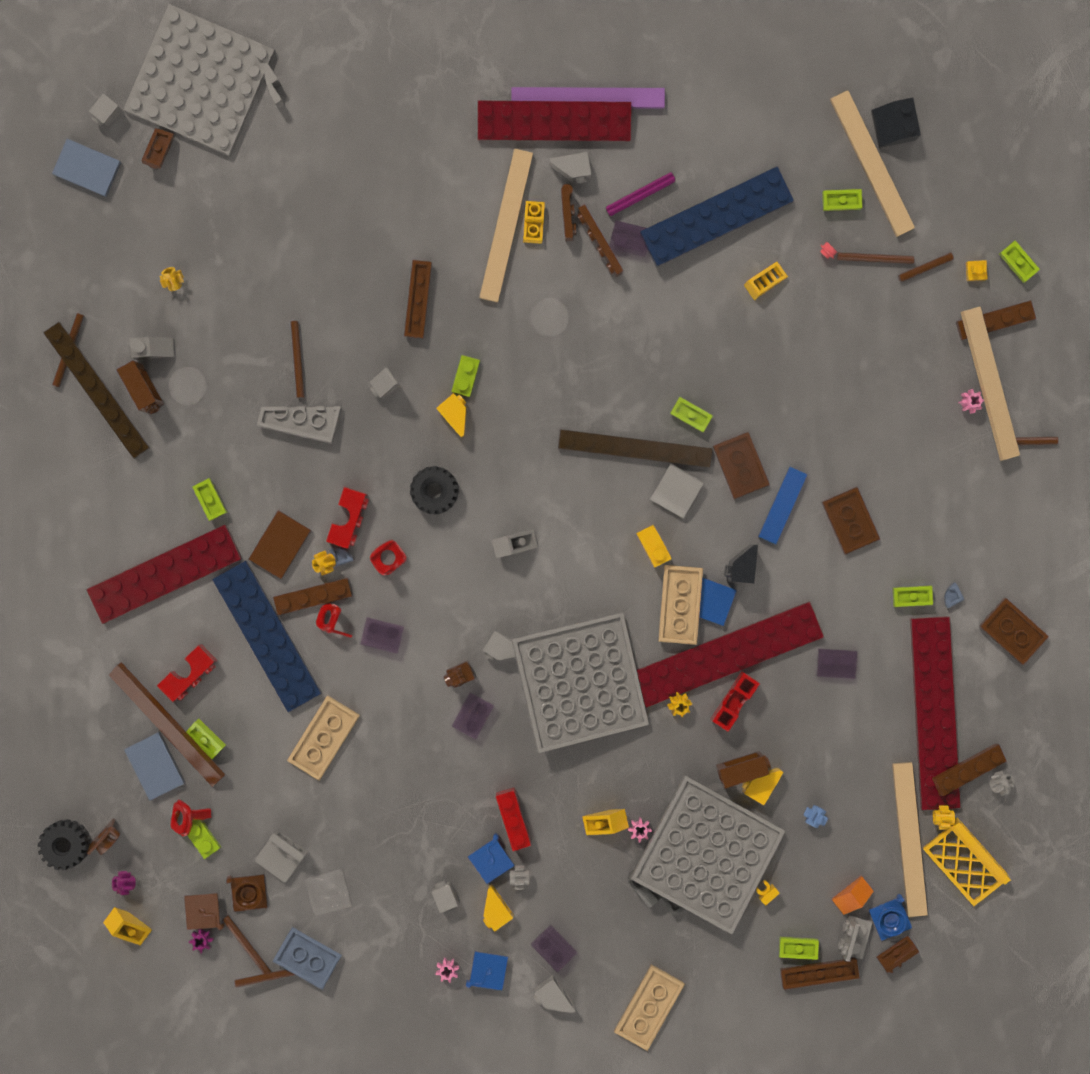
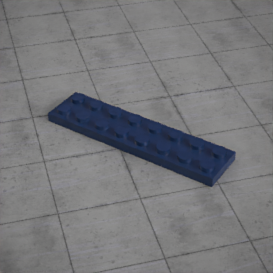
(716, 216)
(267, 636)

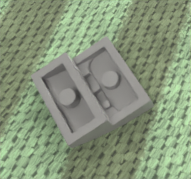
(676, 490)

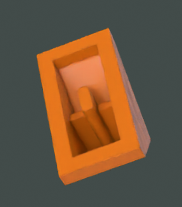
(853, 896)

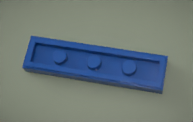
(782, 505)

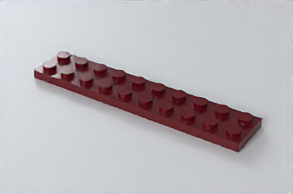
(728, 654)
(934, 707)

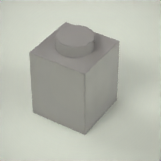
(105, 111)
(444, 896)

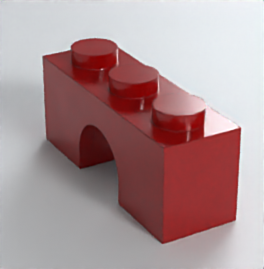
(355, 503)
(201, 662)
(738, 694)
(513, 819)

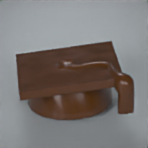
(104, 839)
(248, 892)
(203, 911)

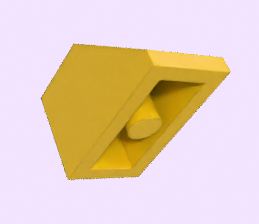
(455, 413)
(653, 546)
(762, 787)
(605, 822)
(496, 910)
(126, 926)

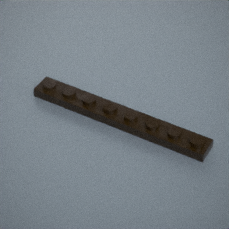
(96, 390)
(635, 448)

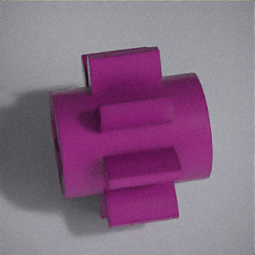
(123, 883)
(205, 944)

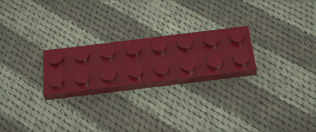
(554, 120)
(164, 574)

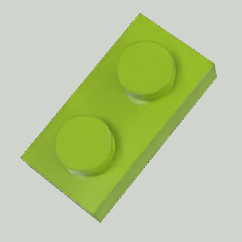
(842, 200)
(1019, 261)
(465, 376)
(691, 414)
(209, 499)
(912, 596)
(206, 739)
(203, 839)
(798, 948)

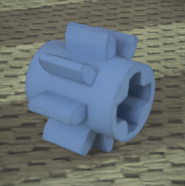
(815, 816)

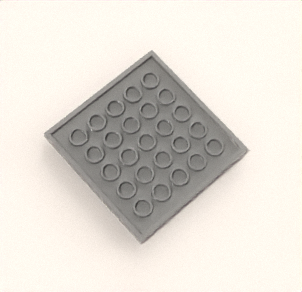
(199, 80)
(580, 682)
(707, 854)

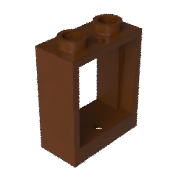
(140, 387)
(743, 769)

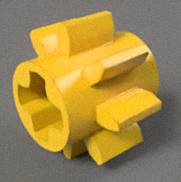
(171, 279)
(323, 562)
(684, 705)
(943, 817)

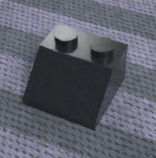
(896, 123)
(742, 566)

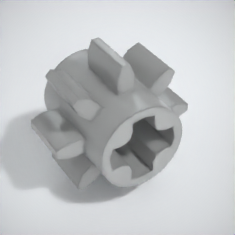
(1001, 783)
(519, 877)

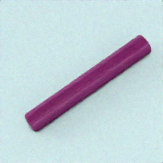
(640, 194)

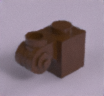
(459, 675)

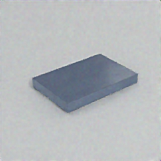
(86, 167)
(154, 766)
(307, 958)

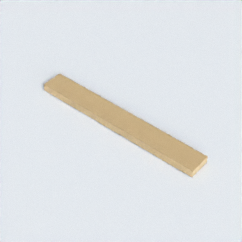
(872, 163)
(506, 225)
(990, 383)
(909, 839)

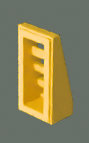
(755, 287)

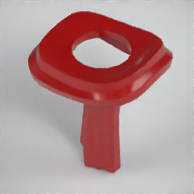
(400, 557)
(329, 627)
(188, 816)

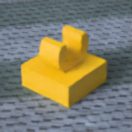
(976, 270)
(768, 894)

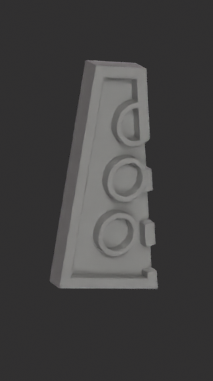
(308, 422)

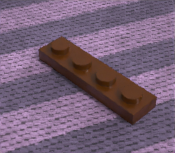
(595, 234)
(418, 299)
(1003, 318)
(312, 596)
(969, 769)
(819, 973)

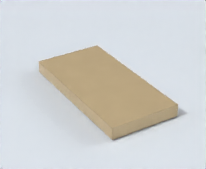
(680, 604)
(323, 737)
(649, 1007)

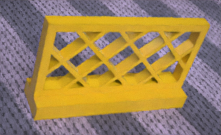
(981, 855)

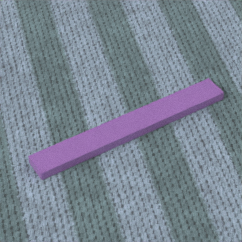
(639, 97)

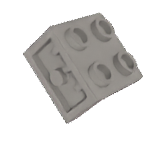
(280, 856)
(855, 937)

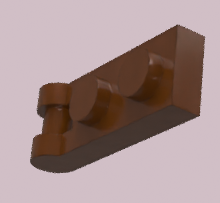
(568, 211)

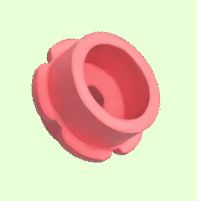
(828, 251)

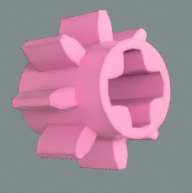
(973, 398)
(640, 824)
(444, 975)

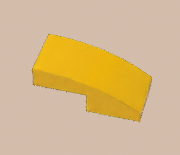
(533, 222)

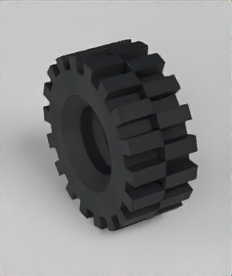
(423, 480)
(74, 834)

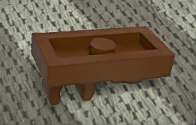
(157, 148)
(897, 954)

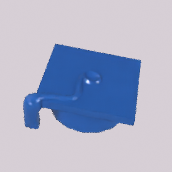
(491, 860)
(890, 918)
(488, 971)

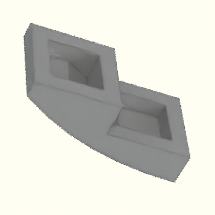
(272, 82)

